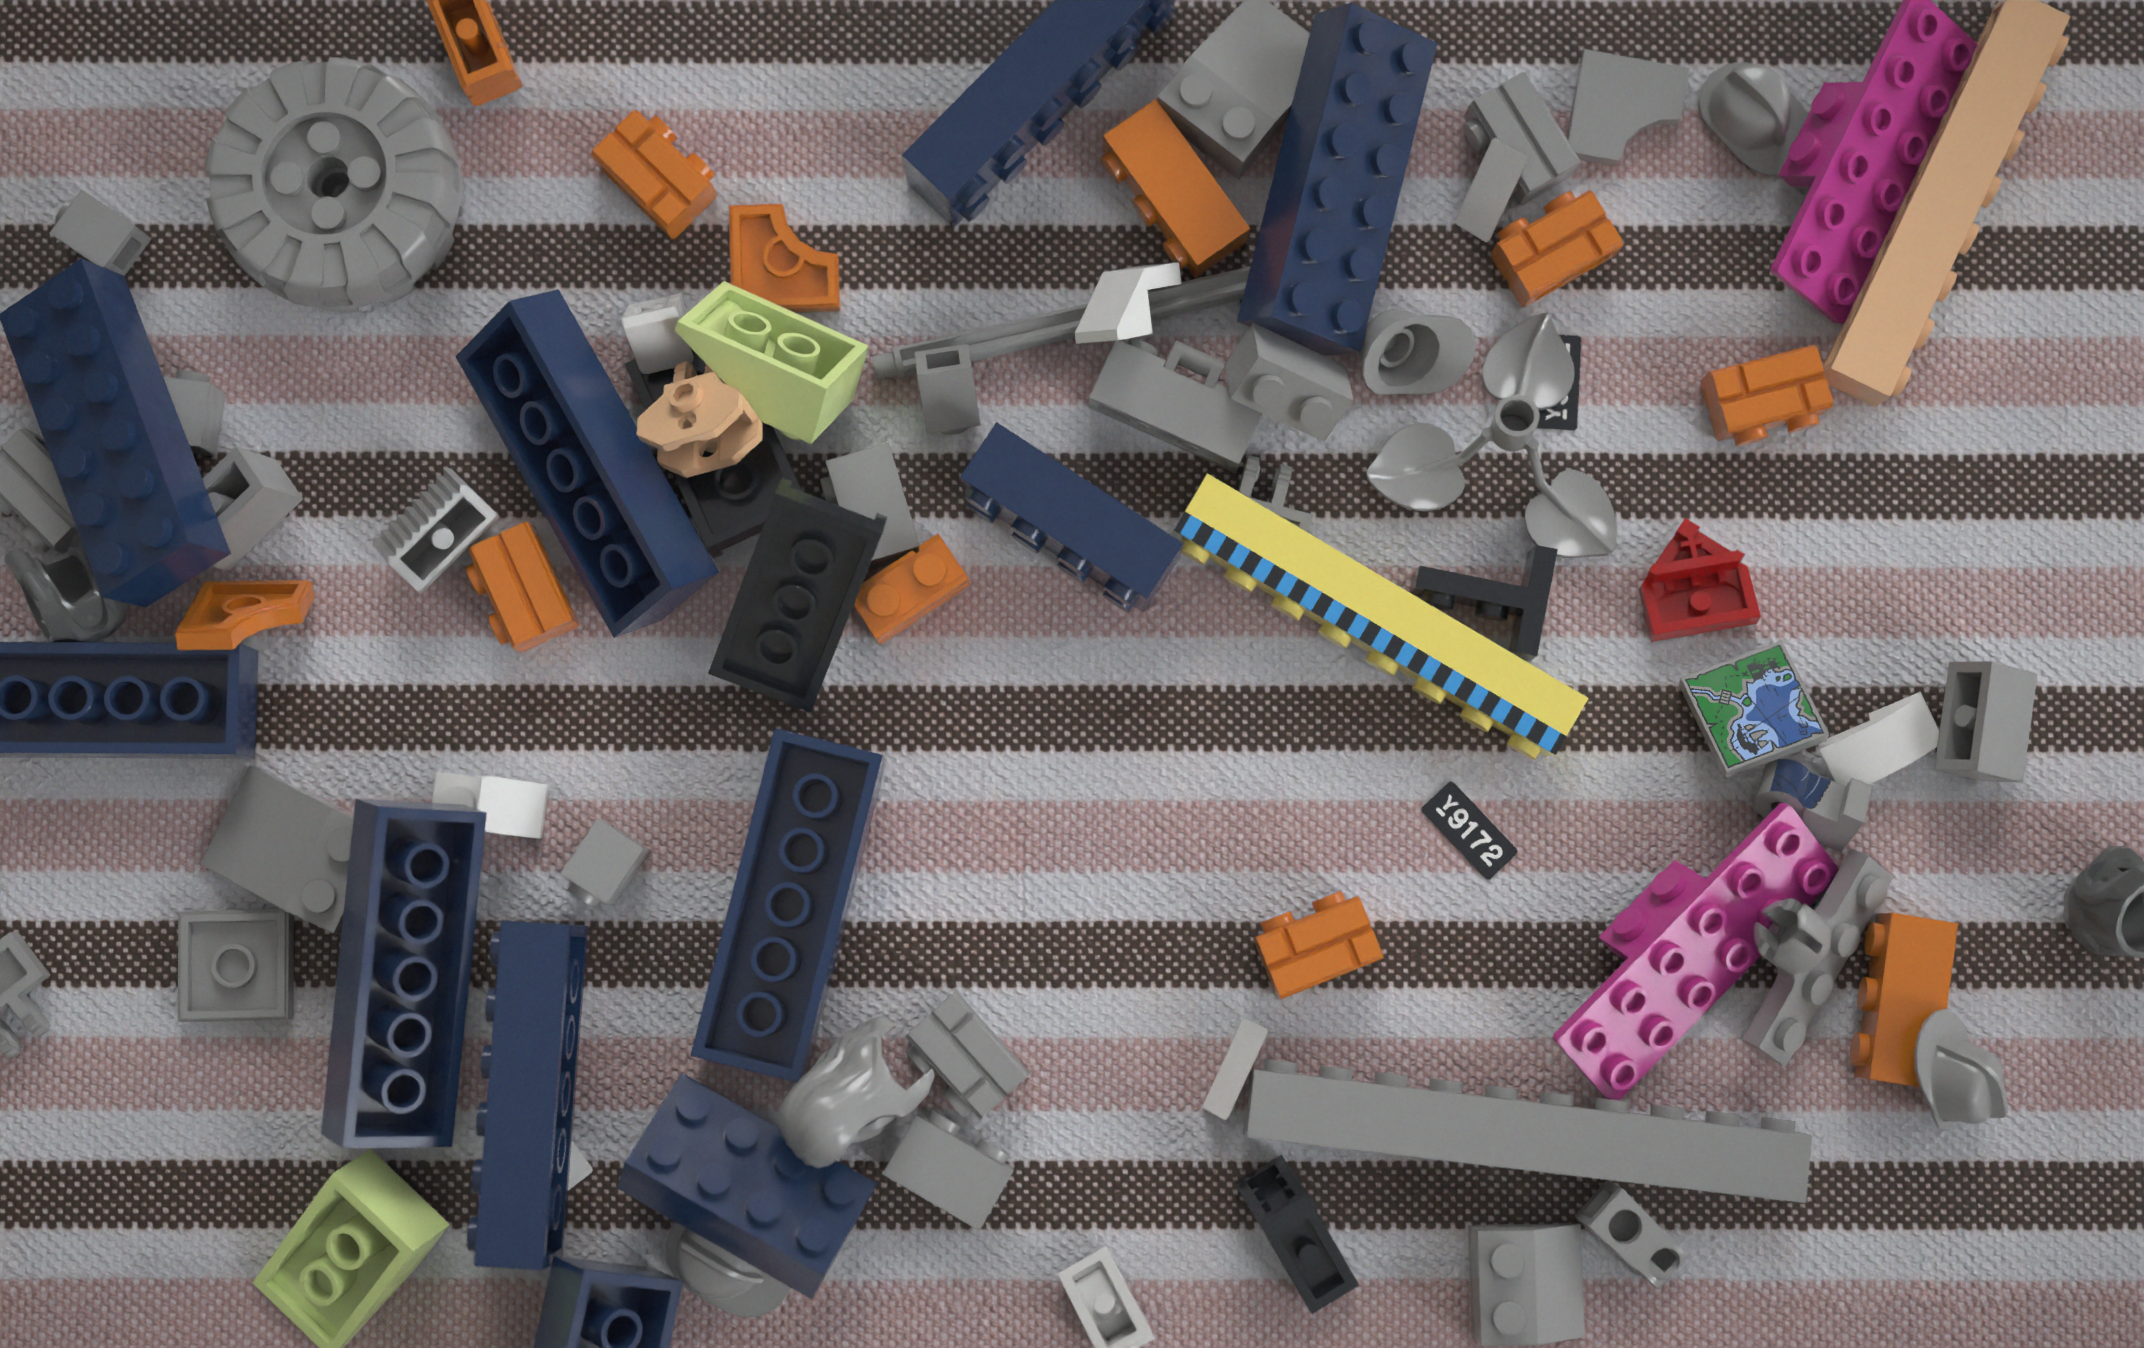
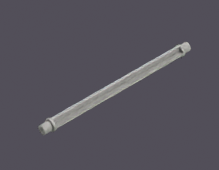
(1062, 324)

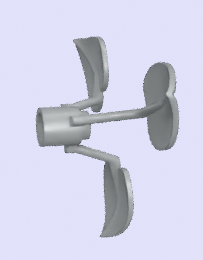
(1528, 374)

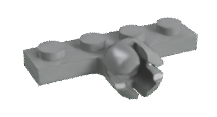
(1810, 952)

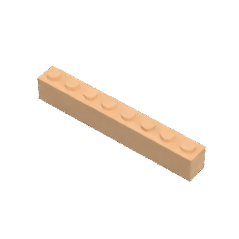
(1944, 200)

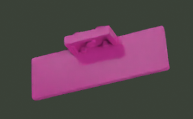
(1864, 153)
(1686, 948)

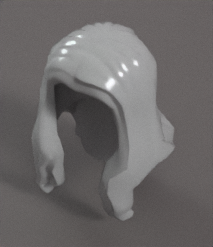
(846, 1097)

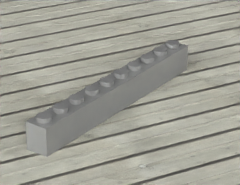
(1528, 1134)

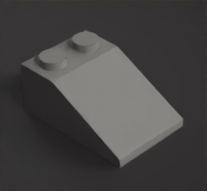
(1238, 85)
(285, 848)

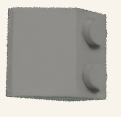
(1526, 1283)

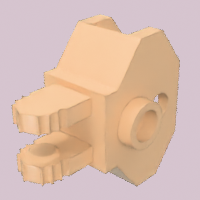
(697, 417)

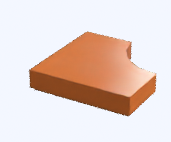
(777, 265)
(234, 610)

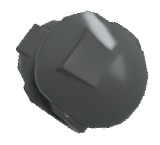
(66, 595)
(2108, 904)

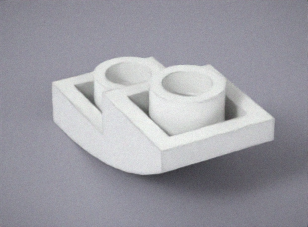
(1884, 744)

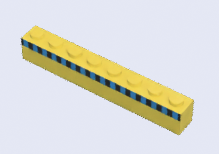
(1379, 618)

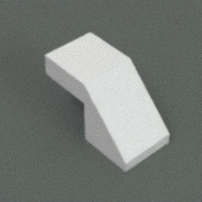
(1121, 303)

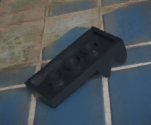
(732, 500)
(796, 596)

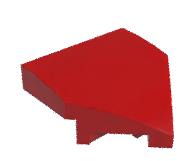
(1697, 588)

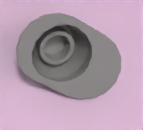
(1752, 114)
(1415, 352)
(1956, 1075)
(721, 1275)

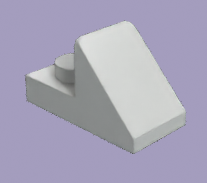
(653, 336)
(510, 804)
(1105, 1303)

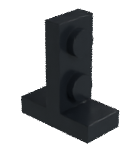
(1497, 599)
(1297, 1233)

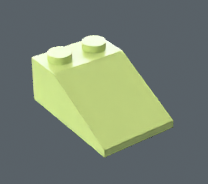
(781, 362)
(350, 1251)

